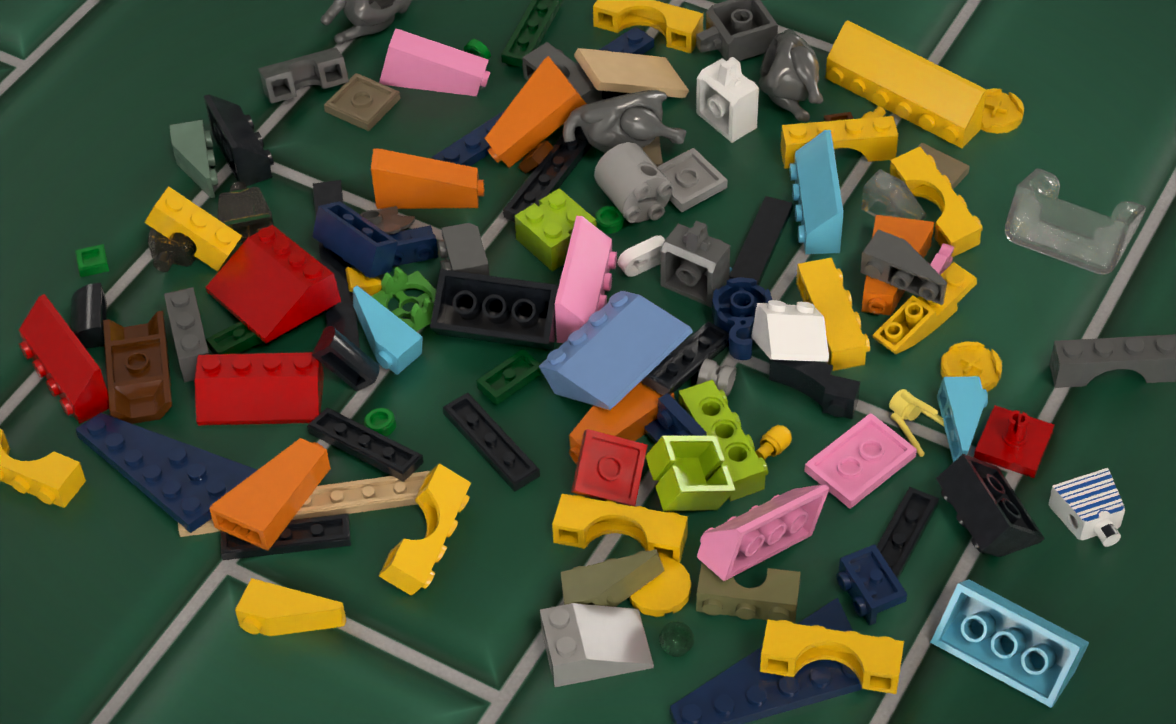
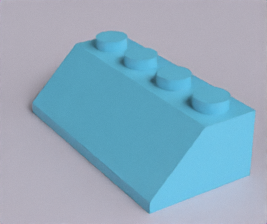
(817, 196)
(1009, 642)

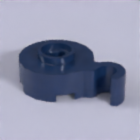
(735, 313)

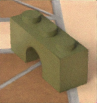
(772, 600)

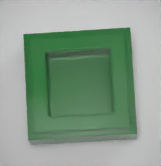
(92, 260)

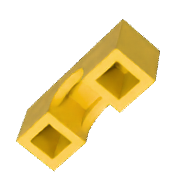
(179, 215)

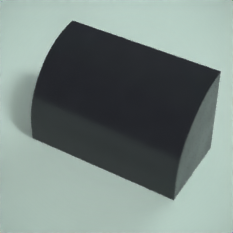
(87, 315)
(345, 359)

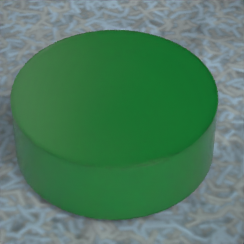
(477, 48)
(609, 219)
(381, 421)

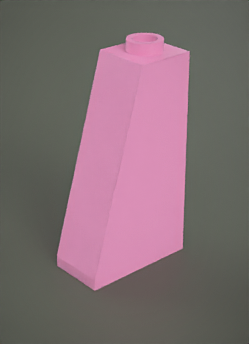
(432, 66)

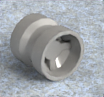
(722, 376)

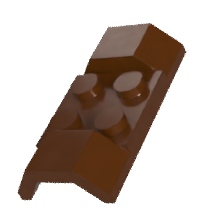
(138, 370)

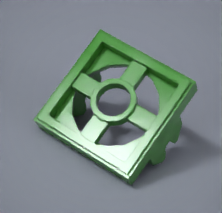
(396, 286)

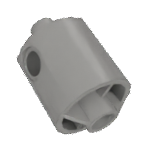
(633, 183)

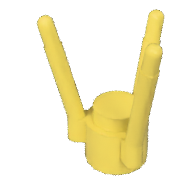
(909, 407)

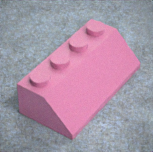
(583, 278)
(762, 531)

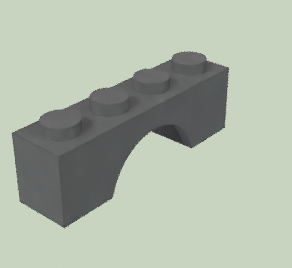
(1081, 360)

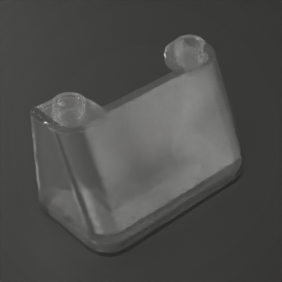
(1067, 230)

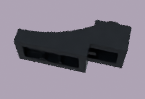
(834, 393)

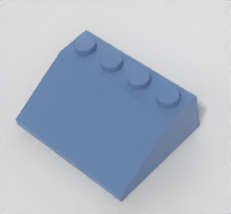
(613, 350)

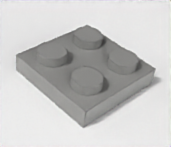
(692, 179)

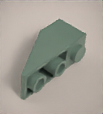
(192, 155)

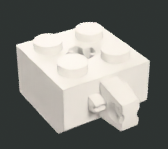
(727, 99)

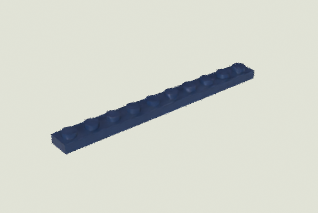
(474, 146)

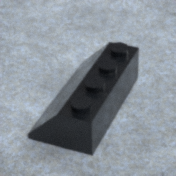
(495, 309)

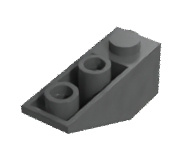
(900, 265)

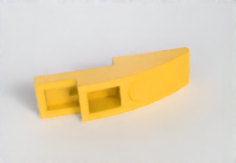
(920, 316)

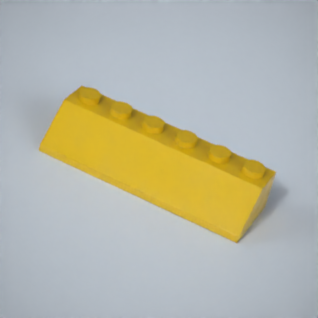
(906, 84)

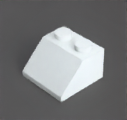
(790, 331)

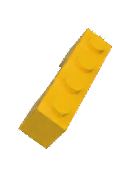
(674, 22)
(871, 136)
(924, 180)
(50, 479)
(584, 519)
(412, 561)
(871, 658)

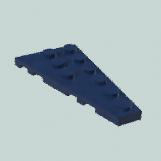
(166, 470)
(746, 694)

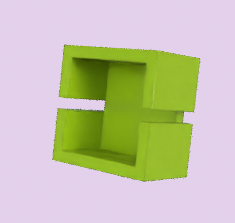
(548, 227)
(682, 470)

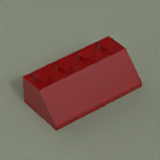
(63, 362)
(258, 388)

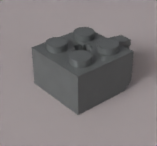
(737, 29)
(463, 249)
(694, 263)

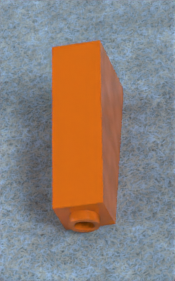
(533, 114)
(423, 182)
(881, 296)
(624, 420)
(272, 495)

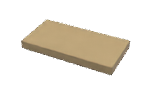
(630, 72)

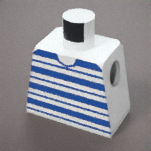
(1090, 506)

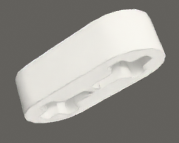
(641, 256)

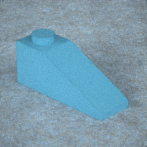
(389, 337)
(961, 406)

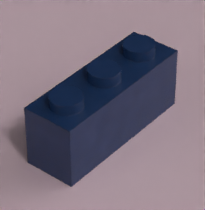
(354, 239)

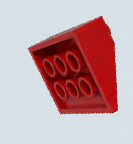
(273, 284)

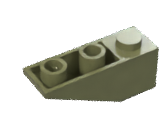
(610, 580)

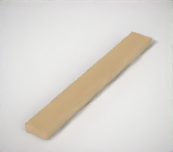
(348, 498)

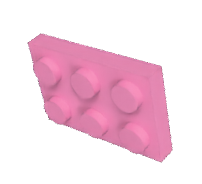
(860, 460)

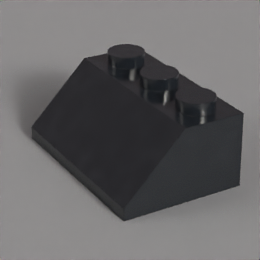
(238, 142)
(988, 507)

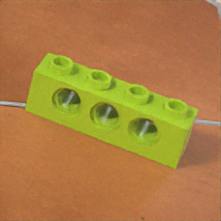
(711, 411)

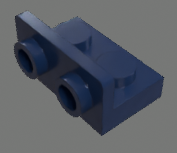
(415, 245)
(672, 421)
(869, 583)

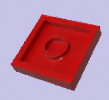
(1014, 441)
(609, 468)

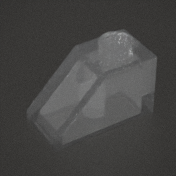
(890, 197)

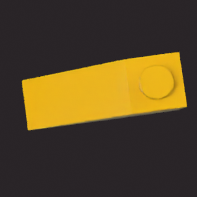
(282, 610)

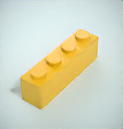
(823, 287)

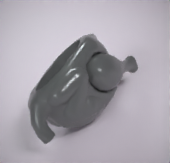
(366, 15)
(790, 73)
(622, 120)

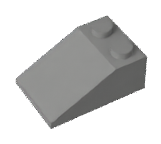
(593, 642)

